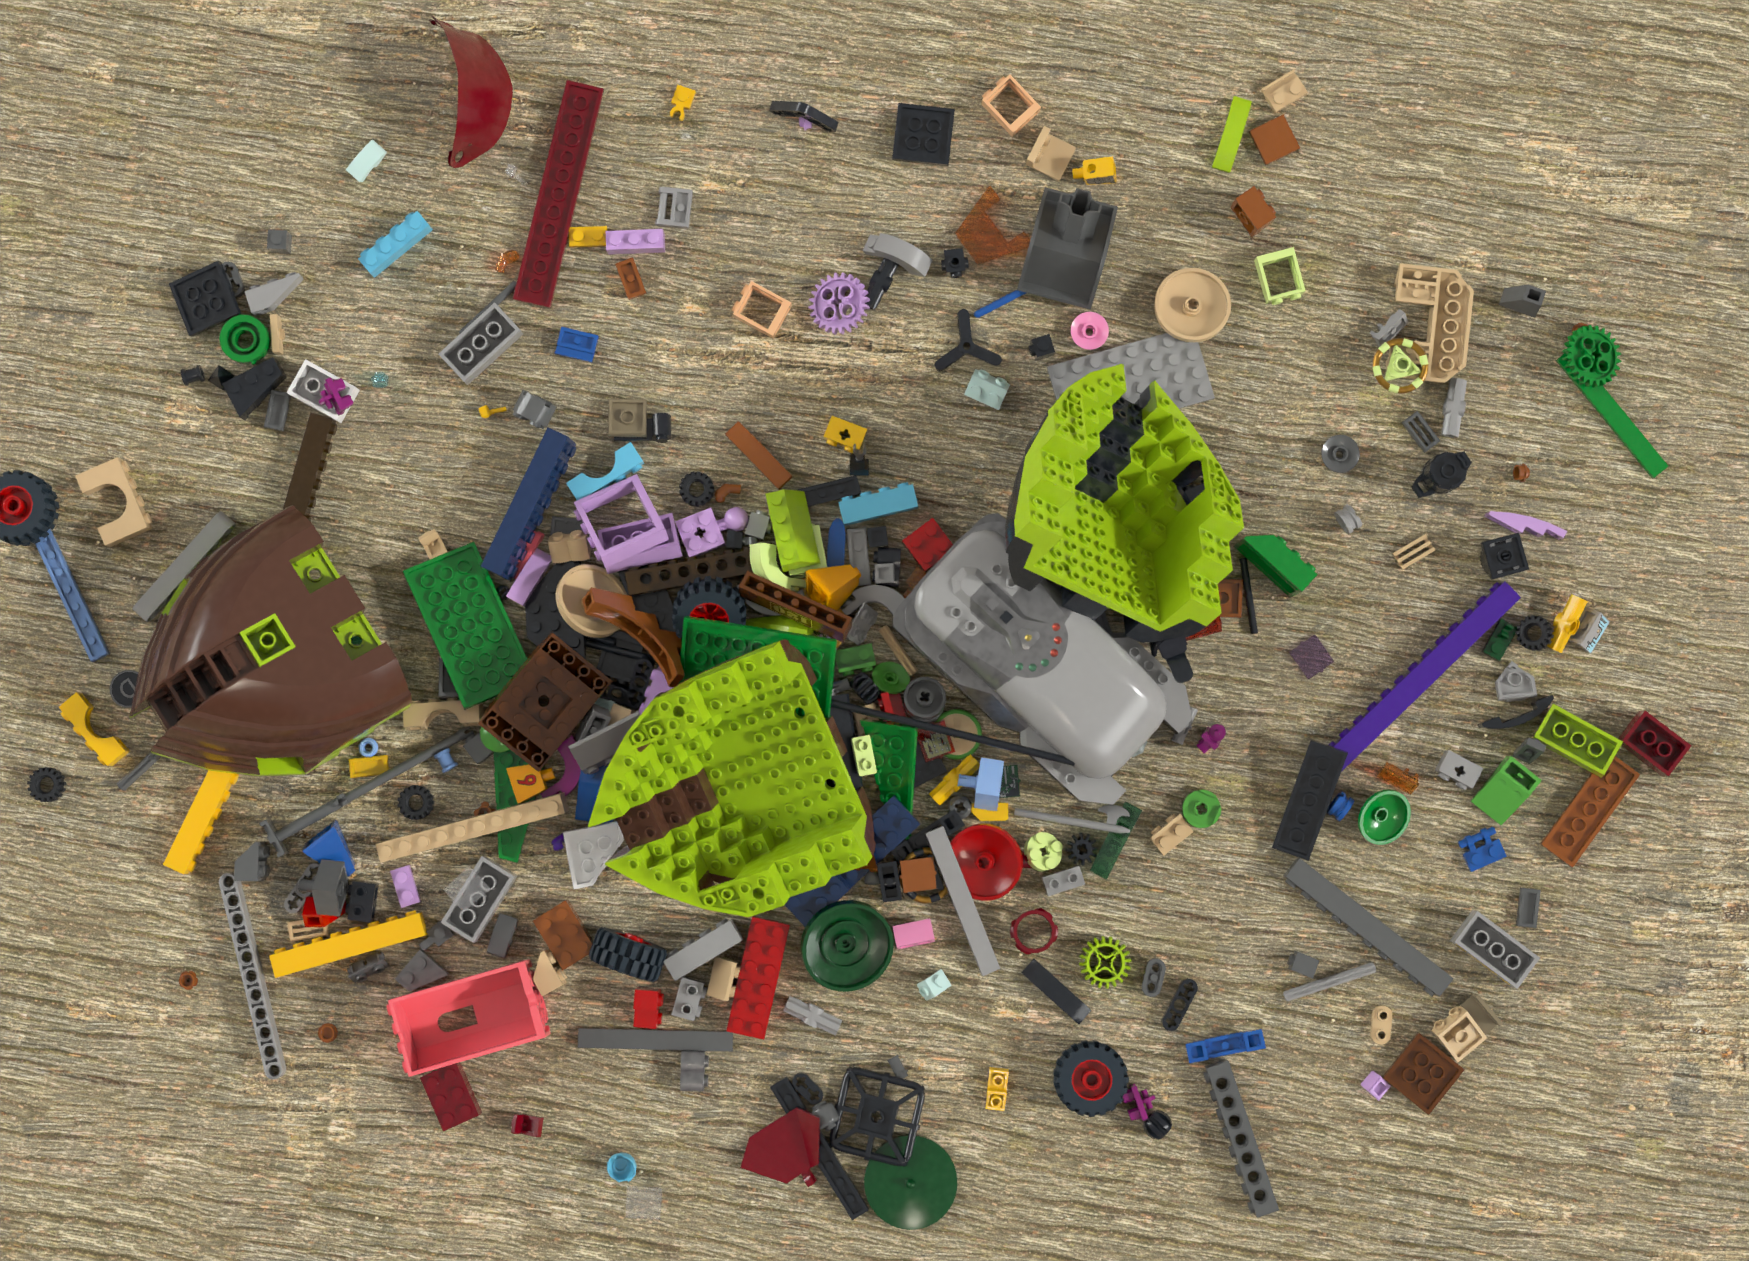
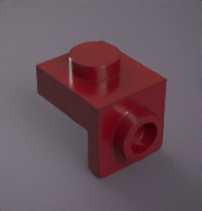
(527, 1125)

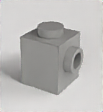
(758, 525)

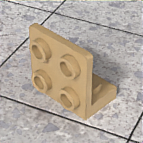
(1050, 155)

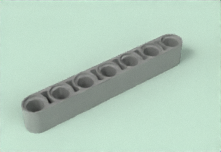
(200, 547)

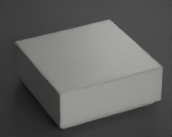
(884, 573)

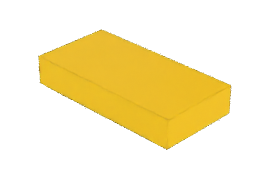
(368, 766)

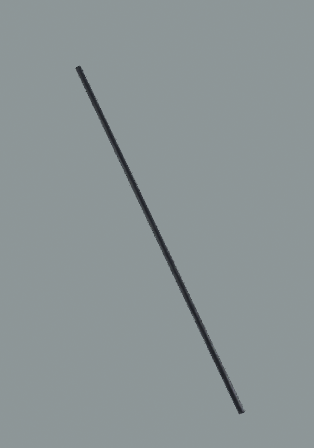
(885, 716)

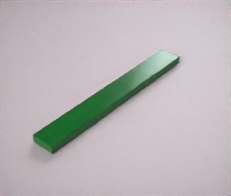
(1620, 424)

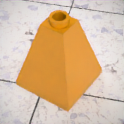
(831, 584)

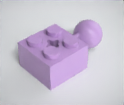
(688, 527)

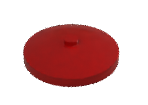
(988, 860)

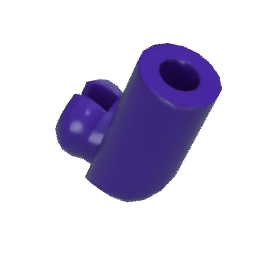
(557, 842)

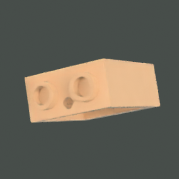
(1020, 122)
(778, 319)

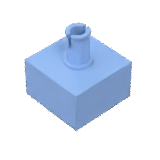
(986, 783)

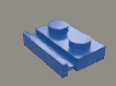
(576, 344)

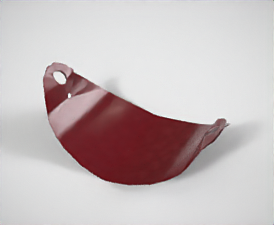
(483, 94)

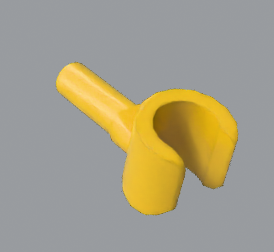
(485, 412)

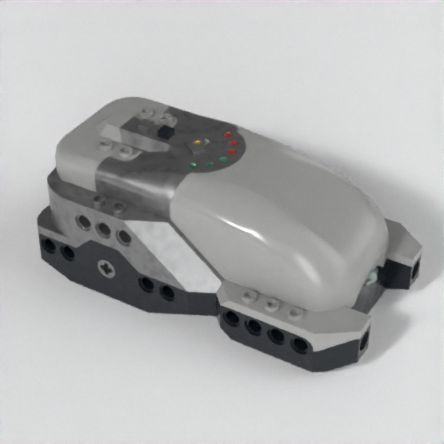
(1040, 665)

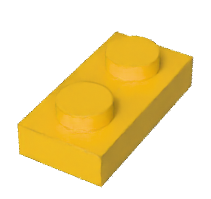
(587, 236)

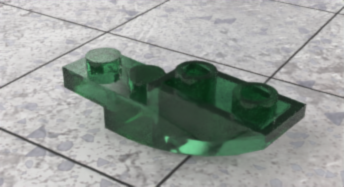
(1114, 843)

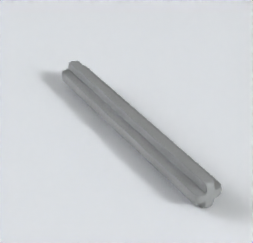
(1329, 981)

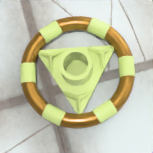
(1400, 365)

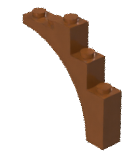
(642, 626)

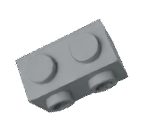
(689, 998)

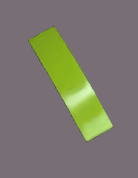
(1232, 134)

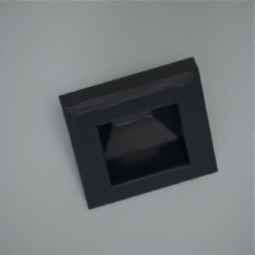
(220, 376)

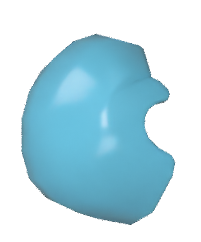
(621, 1167)

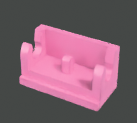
(913, 934)

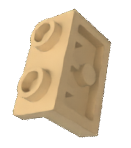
(1170, 834)

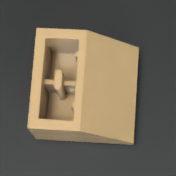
(548, 974)
(722, 978)

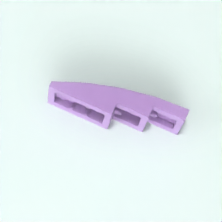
(1518, 523)

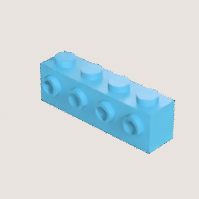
(395, 244)

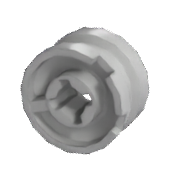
(1347, 519)

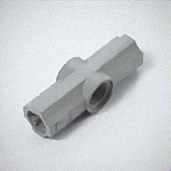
(1454, 407)
(812, 1015)

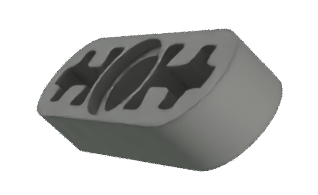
(291, 897)

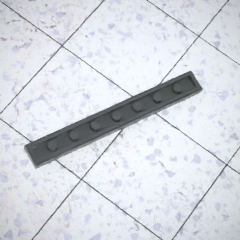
(655, 1039)

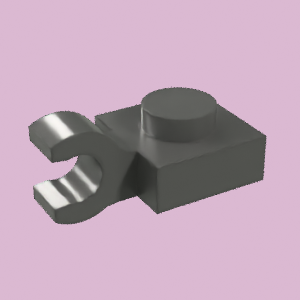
(437, 934)

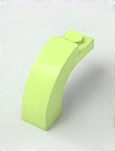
(765, 565)

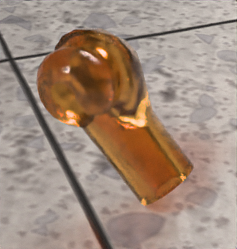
(506, 258)

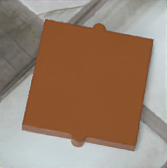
(918, 874)

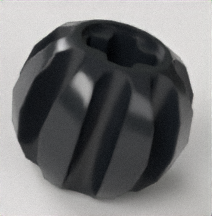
(1157, 1124)

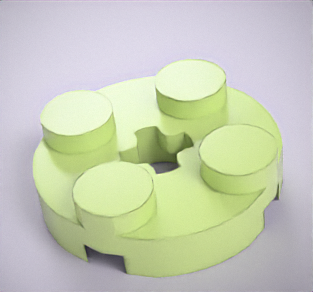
(1052, 846)

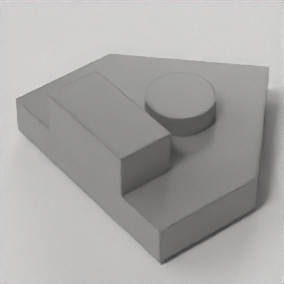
(1515, 684)

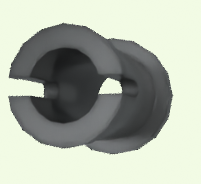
(898, 1067)

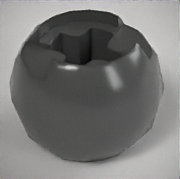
(966, 803)

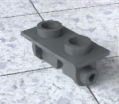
(359, 971)

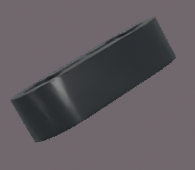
(804, 1091)

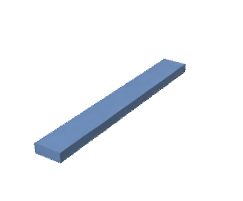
(72, 597)

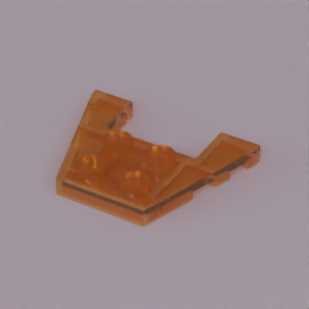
(981, 235)

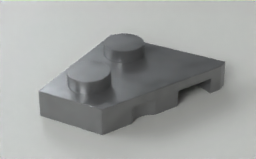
(420, 971)

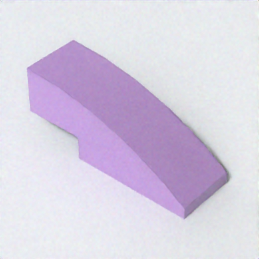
(529, 577)

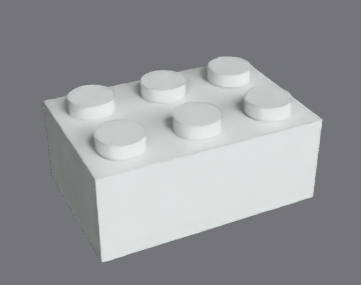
(309, 384)

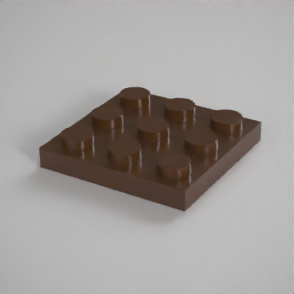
(1423, 1073)

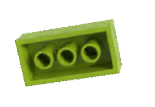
(1577, 740)

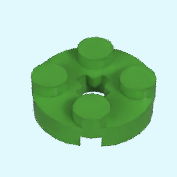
(1206, 818)

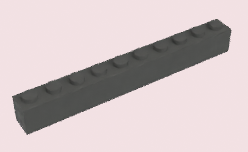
(1368, 927)

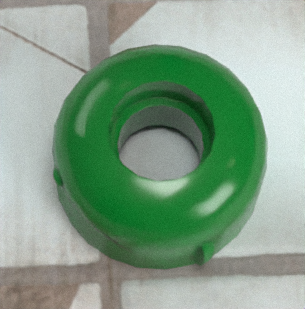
(234, 329)

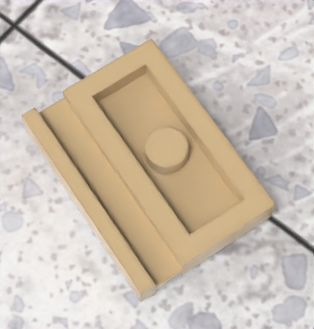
(1284, 91)

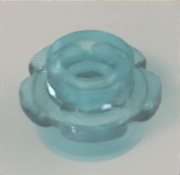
(379, 380)

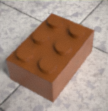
(564, 934)

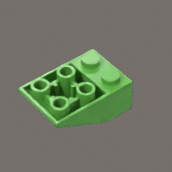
(1505, 790)

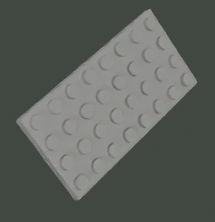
(1169, 361)

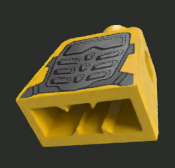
(1104, 171)

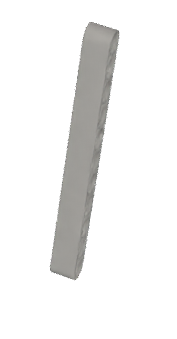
(250, 985)

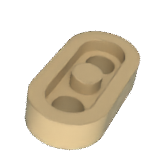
(1379, 1024)

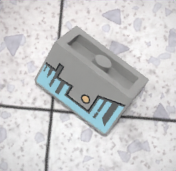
(1590, 629)

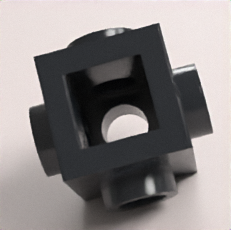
(954, 256)

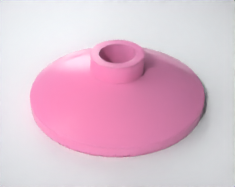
(1091, 321)

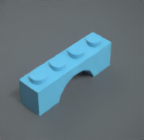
(626, 461)

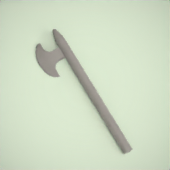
(1112, 811)

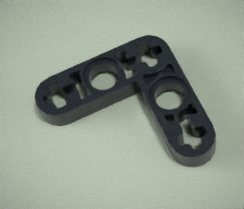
(803, 110)
(629, 691)

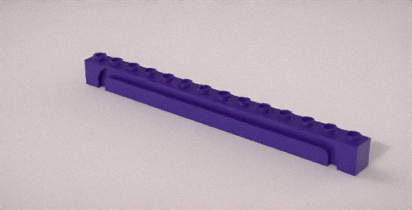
(1426, 671)

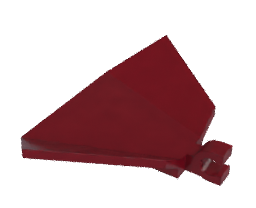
(785, 1148)

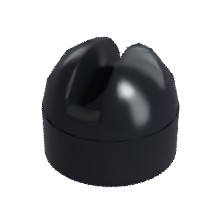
(500, 588)

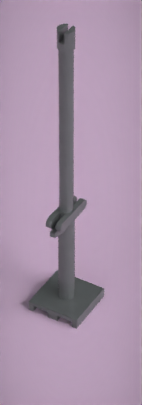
(277, 836)

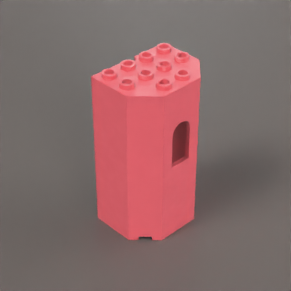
(504, 1005)

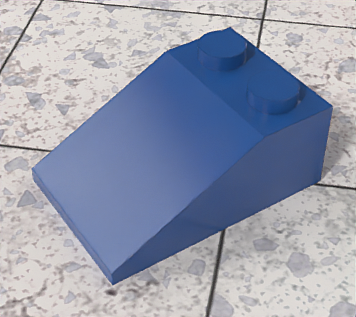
(587, 793)

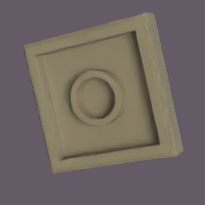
(627, 418)

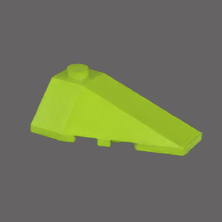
(780, 623)

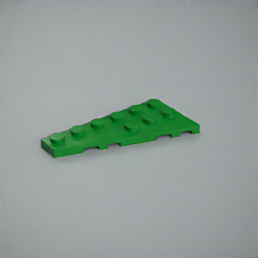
(894, 759)
(511, 839)

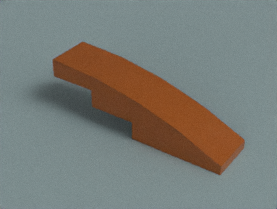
(758, 455)

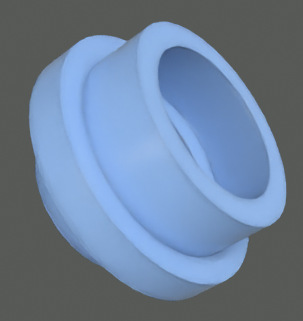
(362, 747)

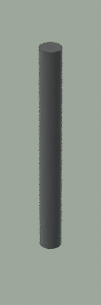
(498, 299)

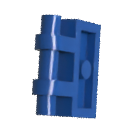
(1482, 855)

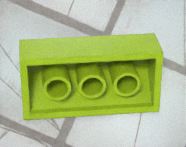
(792, 529)

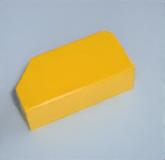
(988, 815)

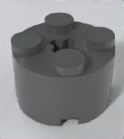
(534, 408)

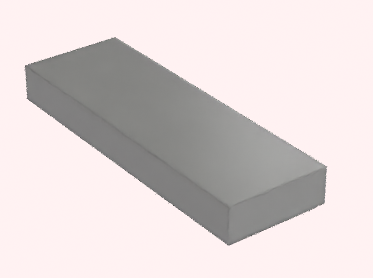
(859, 554)

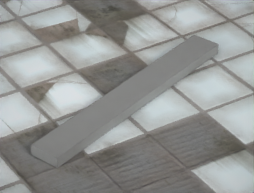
(962, 900)

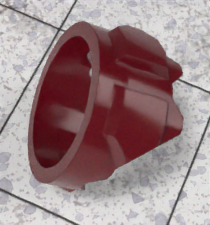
(1053, 931)

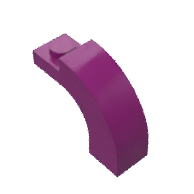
(572, 771)

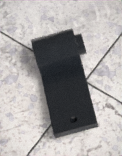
(657, 429)

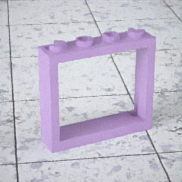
(632, 546)

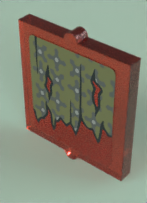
(934, 744)

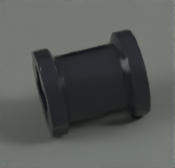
(192, 375)

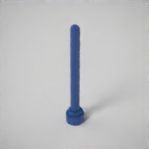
(998, 303)

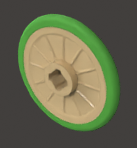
(962, 721)

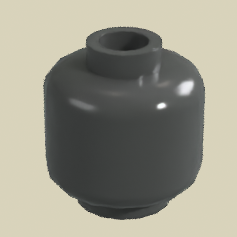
(827, 1114)

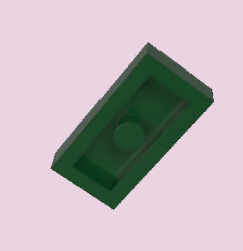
(1499, 640)

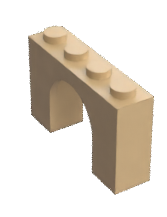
(134, 519)

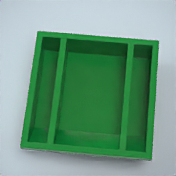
(1277, 562)

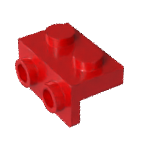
(891, 704)

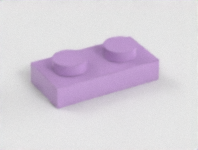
(405, 886)

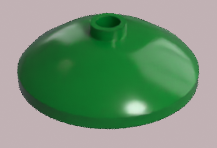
(1384, 817)

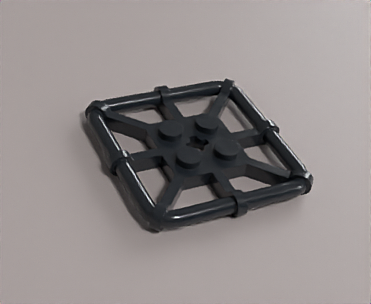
(888, 1109)

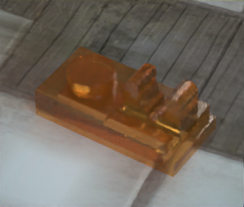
(1398, 778)

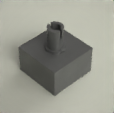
(328, 888)

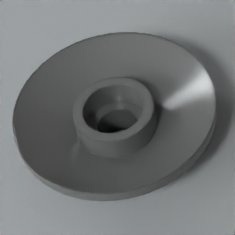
(1349, 451)

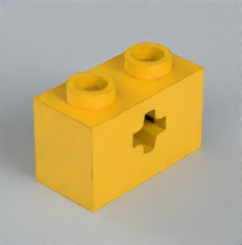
(836, 426)

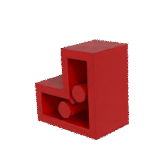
(647, 1006)

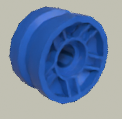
(1340, 806)

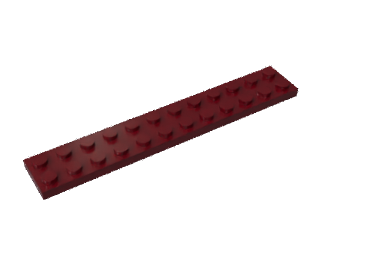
(558, 194)

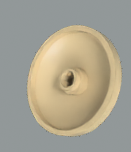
(1192, 305)
(572, 590)

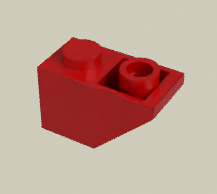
(312, 919)

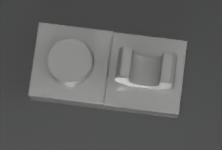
(1394, 325)

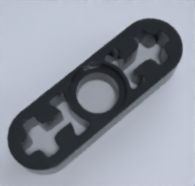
(1191, 994)

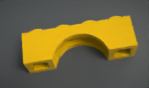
(78, 711)

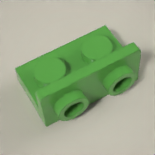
(855, 658)

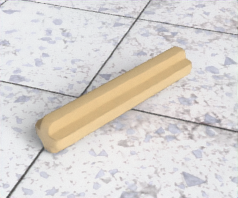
(898, 650)

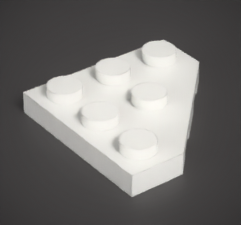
(589, 850)

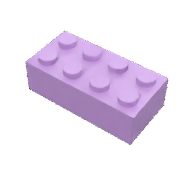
(664, 551)

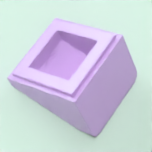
(1375, 1085)

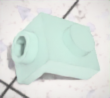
(933, 985)

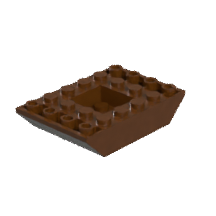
(538, 730)

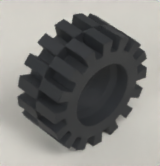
(696, 500)
(1546, 635)
(57, 789)
(404, 806)

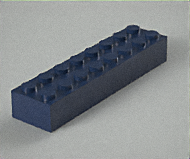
(529, 504)

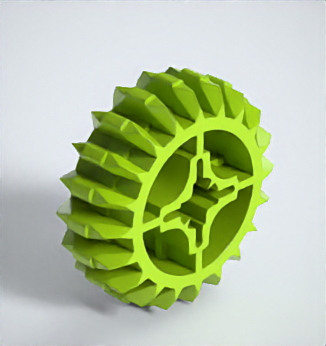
(1097, 968)

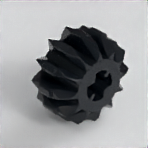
(865, 688)
(1075, 852)

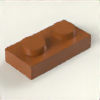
(630, 278)

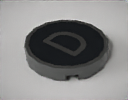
(123, 688)

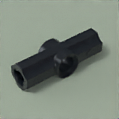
(880, 282)

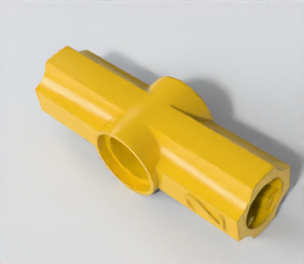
(1567, 623)
(950, 781)

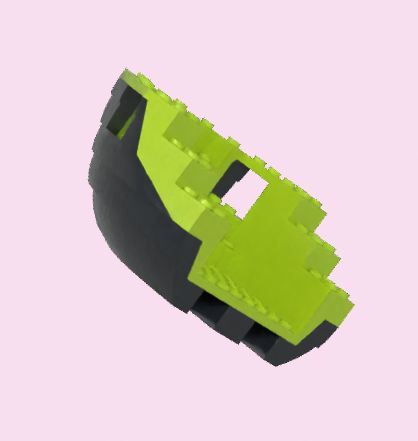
(1108, 512)

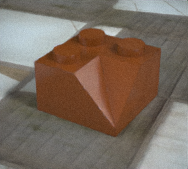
(1253, 211)

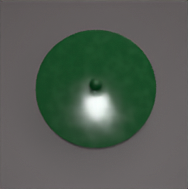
(847, 945)
(912, 1194)

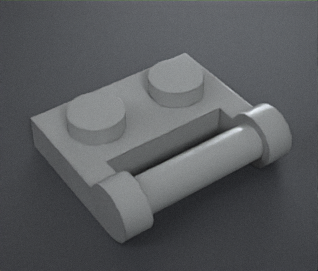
(680, 207)

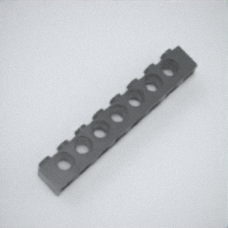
(1267, 1203)

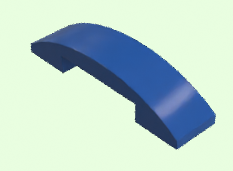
(1225, 1045)

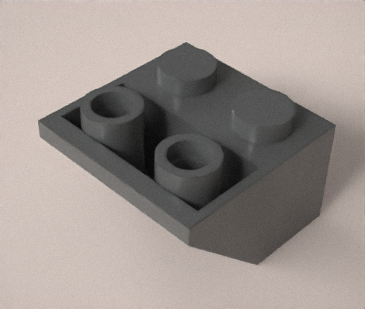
(253, 863)

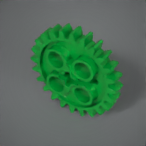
(1591, 356)

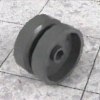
(927, 689)

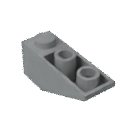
(269, 296)

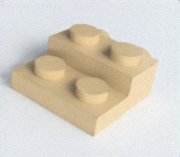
(1458, 1033)

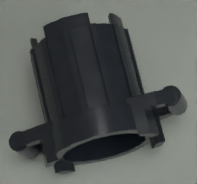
(1442, 474)

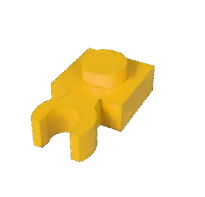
(682, 99)

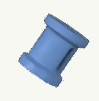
(445, 760)

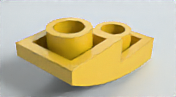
(997, 1089)

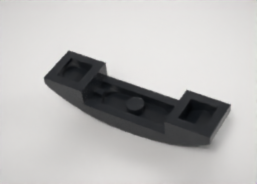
(1538, 707)
(950, 822)
(1056, 991)

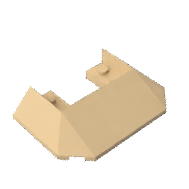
(1448, 317)

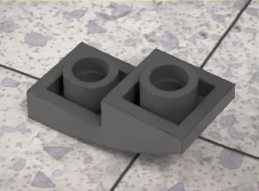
(502, 935)

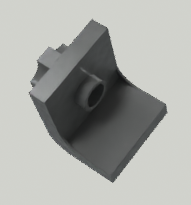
(1068, 247)

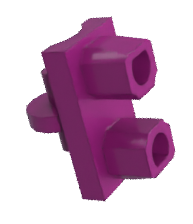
(339, 403)
(1211, 737)
(1133, 1094)

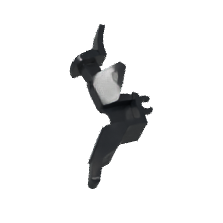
(1174, 653)

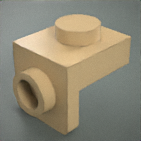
(433, 544)

